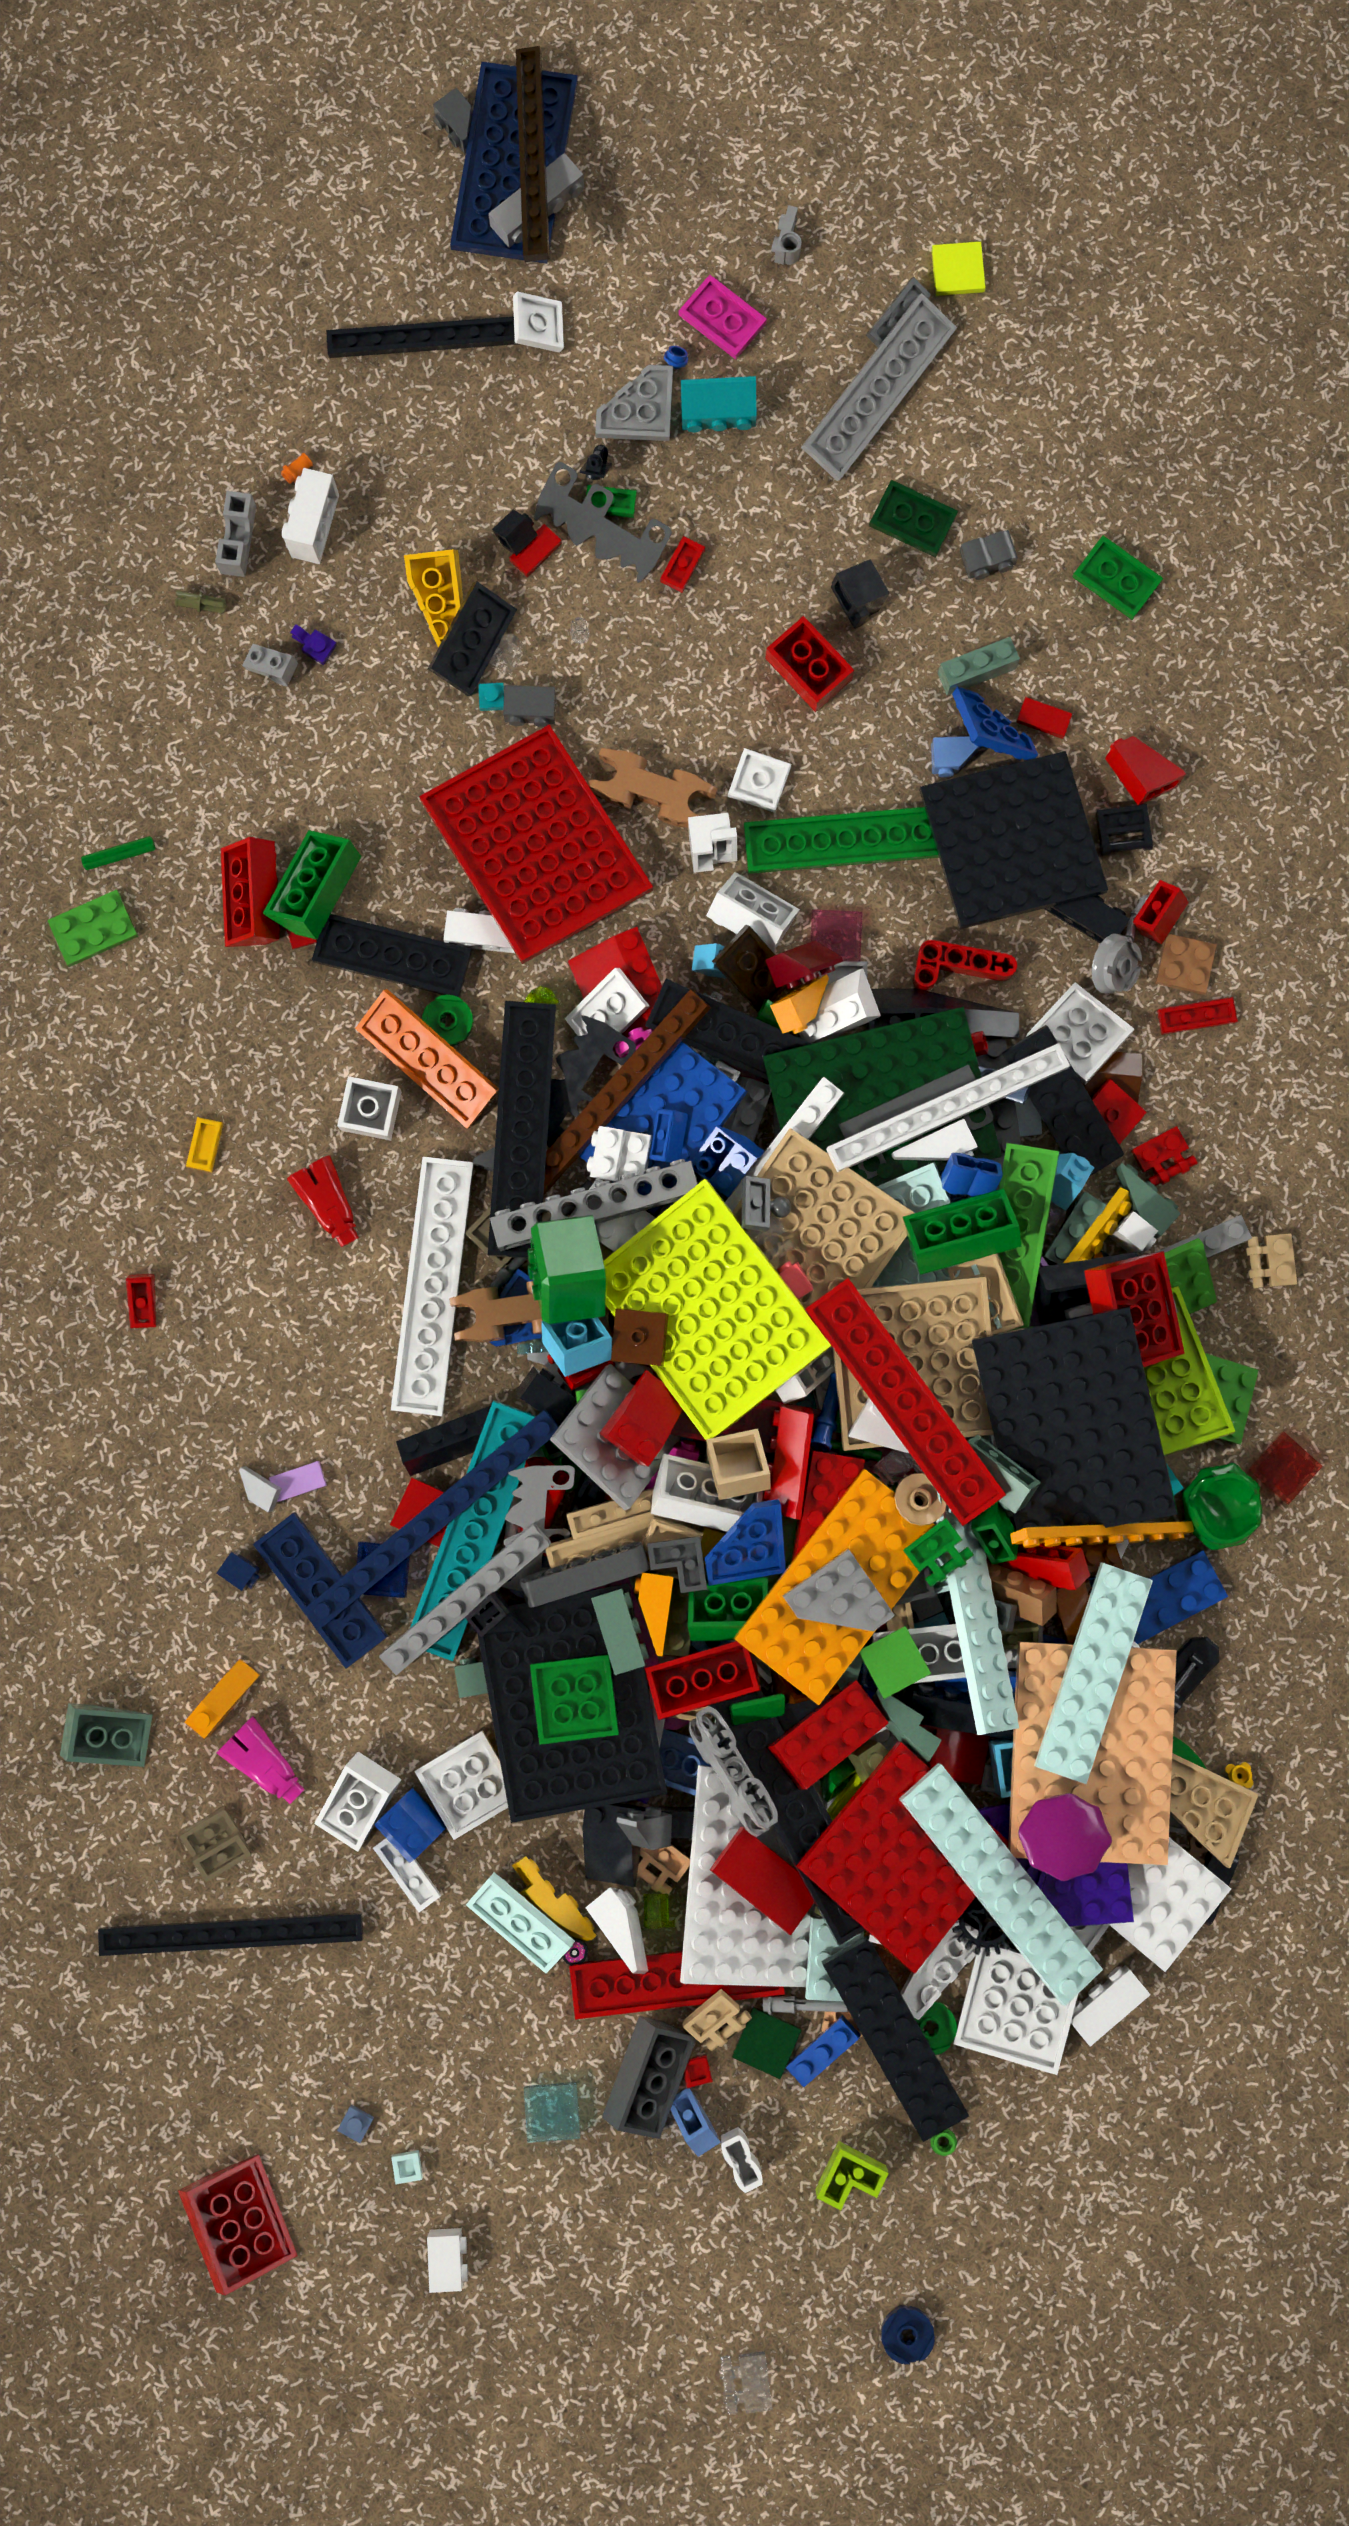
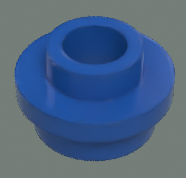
(676, 357)

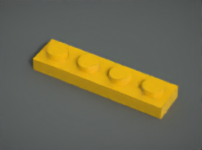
(1103, 1226)

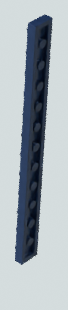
(432, 1518)

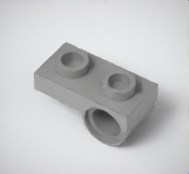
(787, 238)
(271, 663)

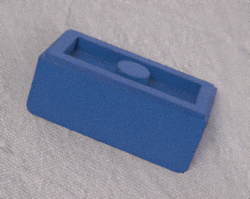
(668, 1135)

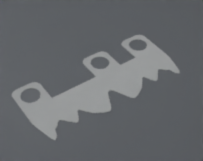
(532, 1510)

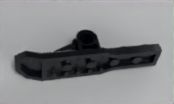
(1193, 1664)

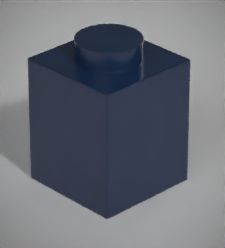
(239, 1571)

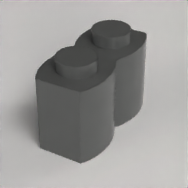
(988, 555)

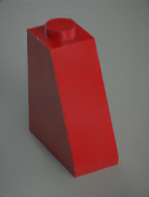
(1142, 769)

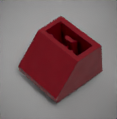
(802, 963)

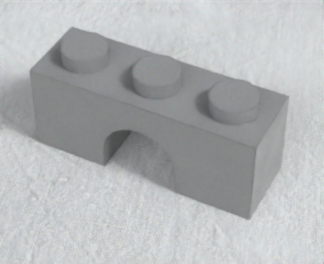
(239, 523)

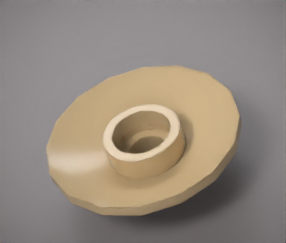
(918, 1486)

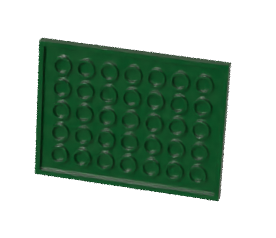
(874, 1070)

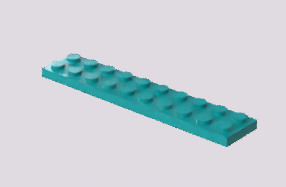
(476, 1530)

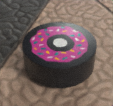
(577, 1953)

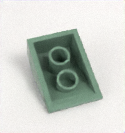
(105, 1735)

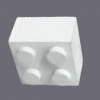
(369, 1108)

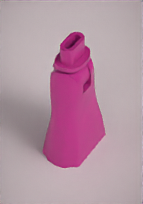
(260, 1760)

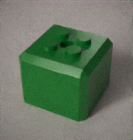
(567, 1269)

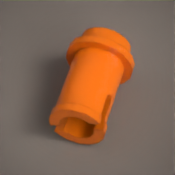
(295, 469)

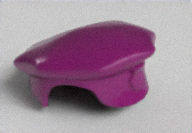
(1064, 1836)

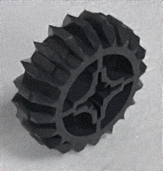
(980, 1941)

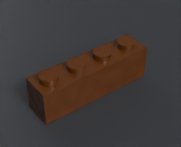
(1071, 1608)

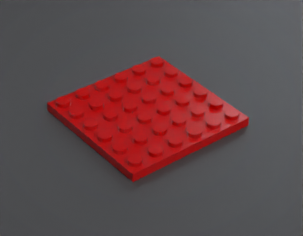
(887, 1867)

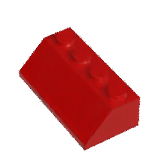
(247, 888)
(790, 1458)
(702, 1679)

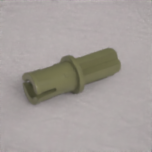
(200, 602)

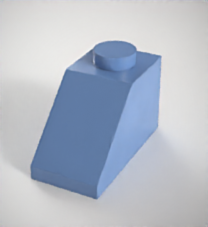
(951, 754)
(693, 2122)

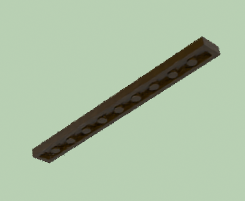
(532, 154)

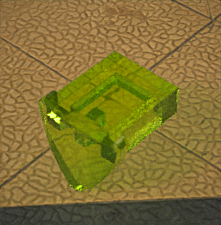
(657, 1911)

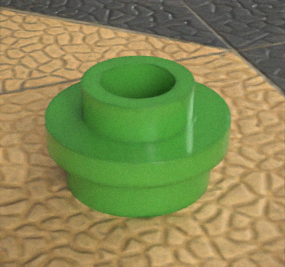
(946, 2149)

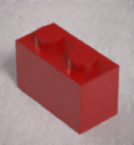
(1160, 911)

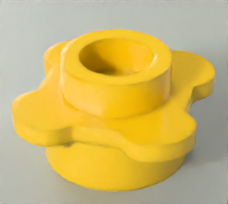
(1245, 1771)

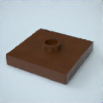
(639, 1337)

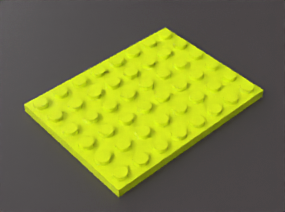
(730, 1313)

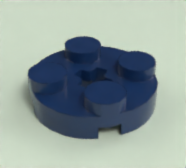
(910, 2350)

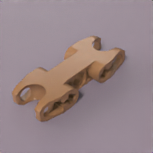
(636, 783)
(496, 1313)

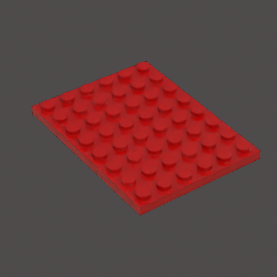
(536, 843)

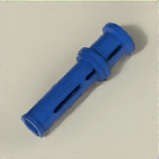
(826, 1423)

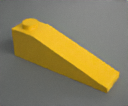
(437, 587)

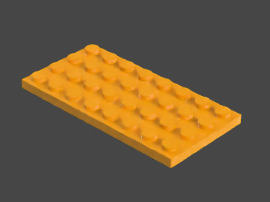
(818, 1653)

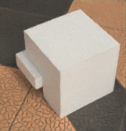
(711, 841)

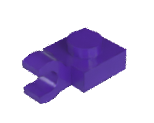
(315, 645)

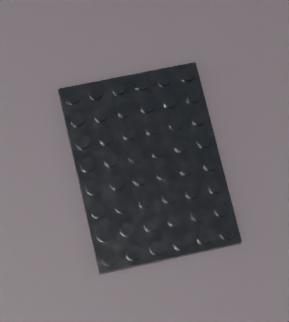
(1079, 1419)
(577, 1772)

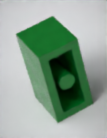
(993, 1533)

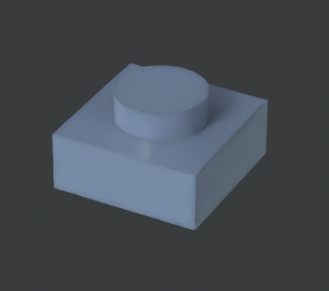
(355, 2123)

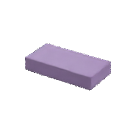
(299, 1480)

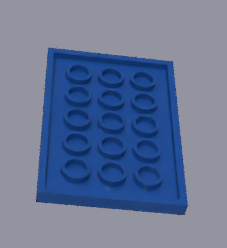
(681, 1084)

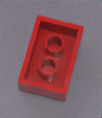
(809, 664)

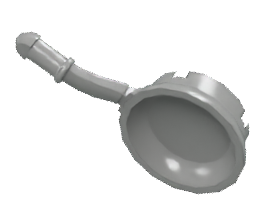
(1117, 959)

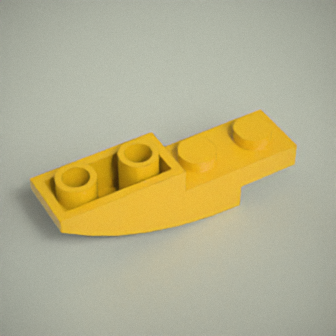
(560, 1909)

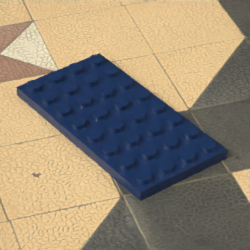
(493, 157)

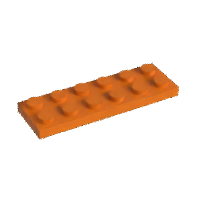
(427, 1058)

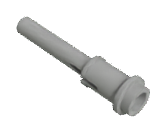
(790, 2004)

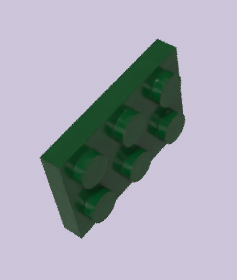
(913, 518)

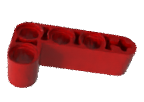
(965, 967)

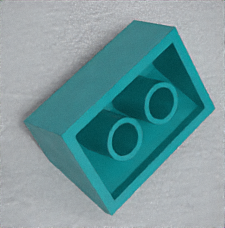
(718, 403)

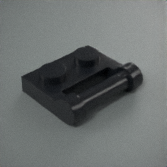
(1124, 821)

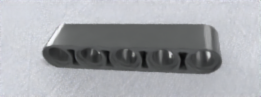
(584, 1574)

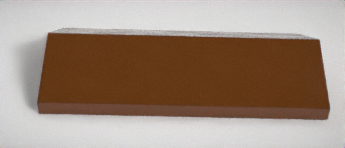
(1122, 1069)

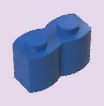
(970, 1175)

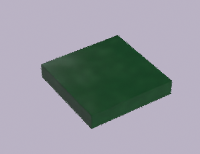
(766, 2043)

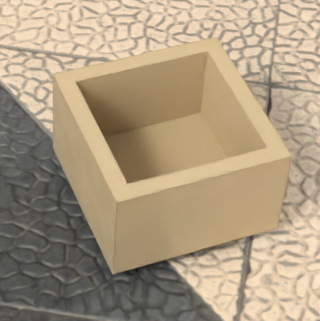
(738, 1464)

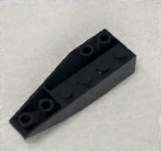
(911, 1003)

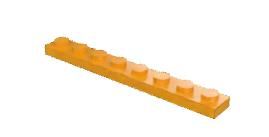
(1096, 1534)

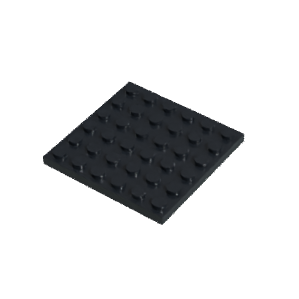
(1013, 840)

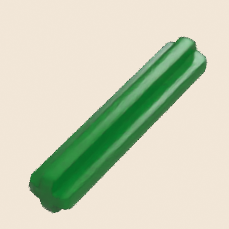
(118, 853)

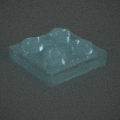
(552, 2112)

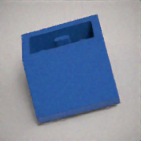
(726, 1159)

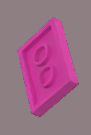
(722, 317)

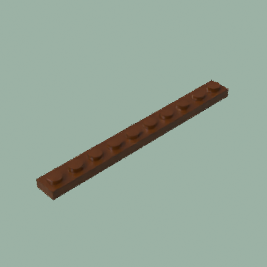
(623, 1085)

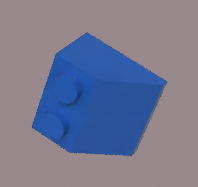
(411, 1825)

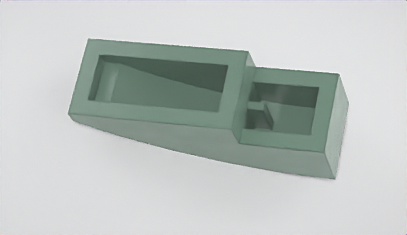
(905, 1726)

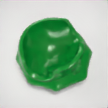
(1223, 1506)

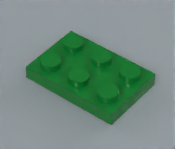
(1117, 577)

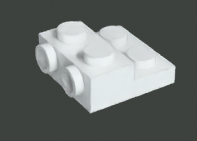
(618, 1154)

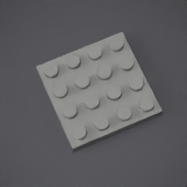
(594, 1454)

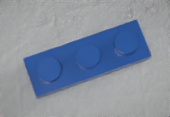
(823, 2051)

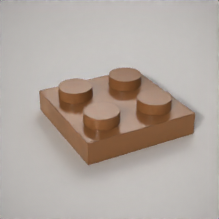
(1185, 964)

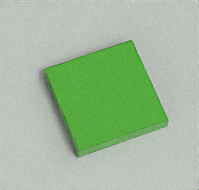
(894, 1662)

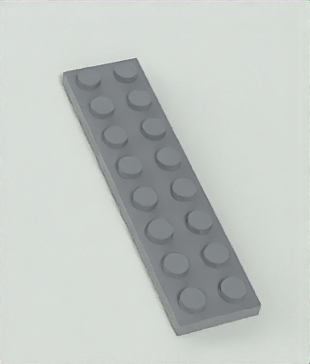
(879, 387)

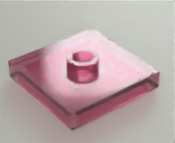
(838, 931)

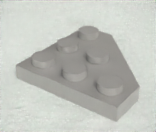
(639, 408)
(840, 1596)

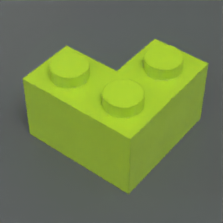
(848, 2169)

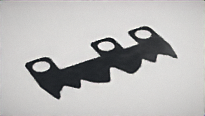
(577, 1068)

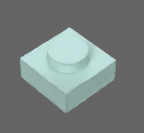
(407, 2167)

